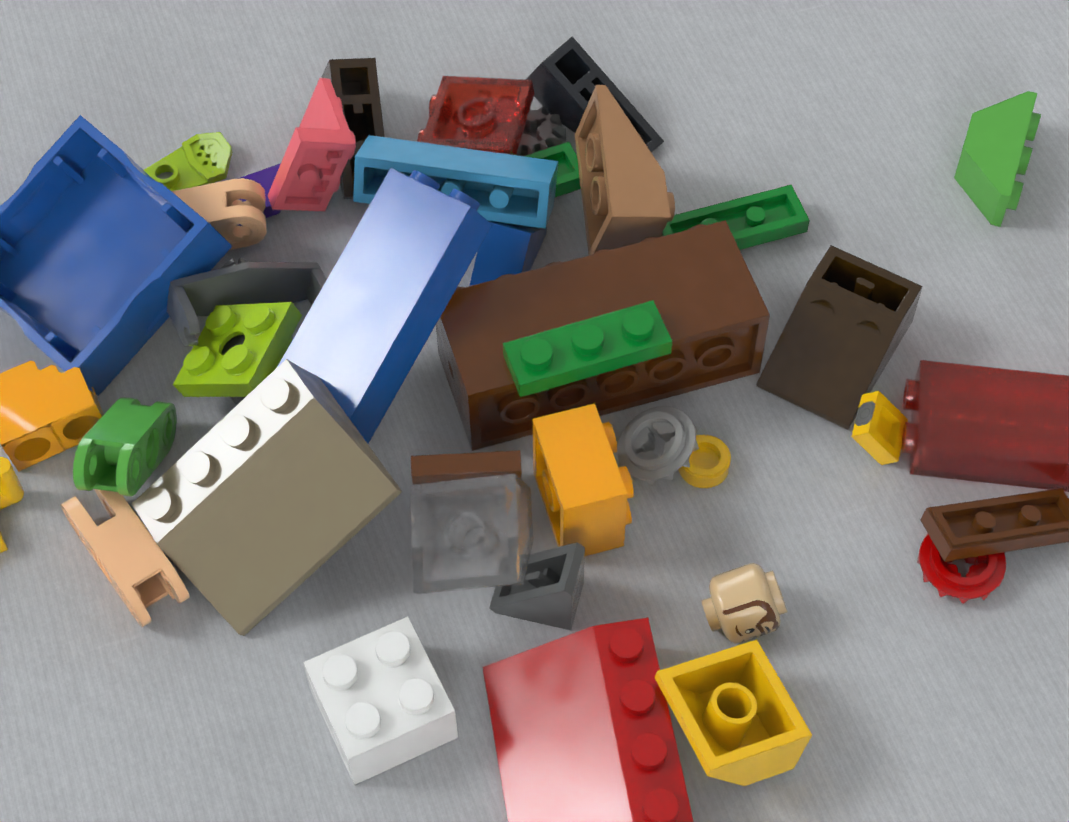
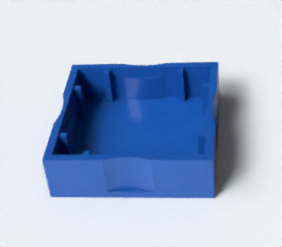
(95, 254)

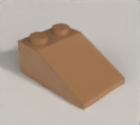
(619, 178)

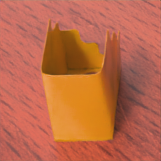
(44, 412)

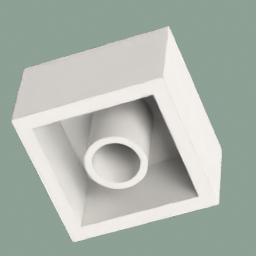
(381, 700)

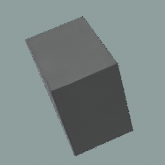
(549, 588)

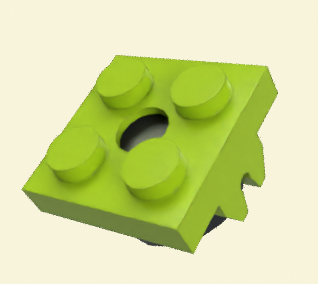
(237, 349)

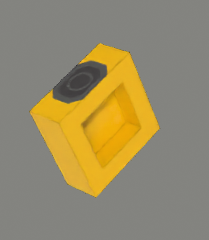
(879, 428)

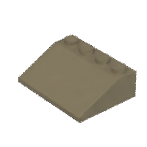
(266, 496)

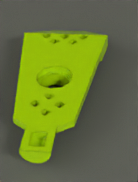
(198, 162)

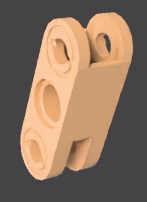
(222, 209)
(126, 554)

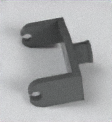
(236, 285)

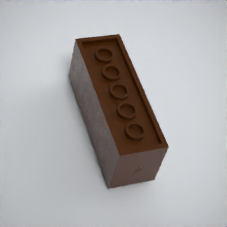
(691, 275)

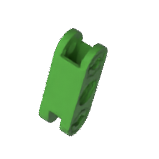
(124, 446)

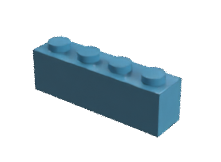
(505, 185)

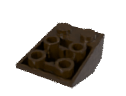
(840, 336)

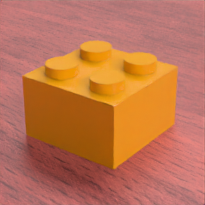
(581, 480)

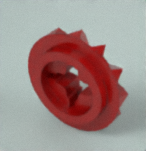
(978, 582)

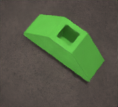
(996, 153)

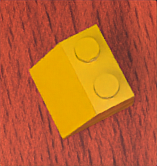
(736, 714)

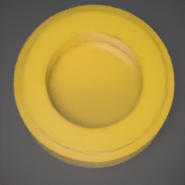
(708, 464)

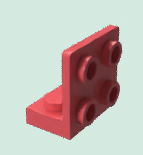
(314, 155)

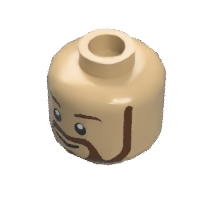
(744, 603)

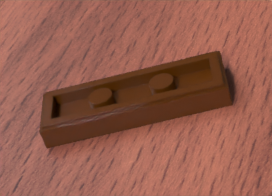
(998, 524)

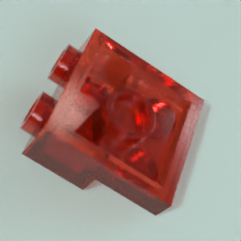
(479, 113)

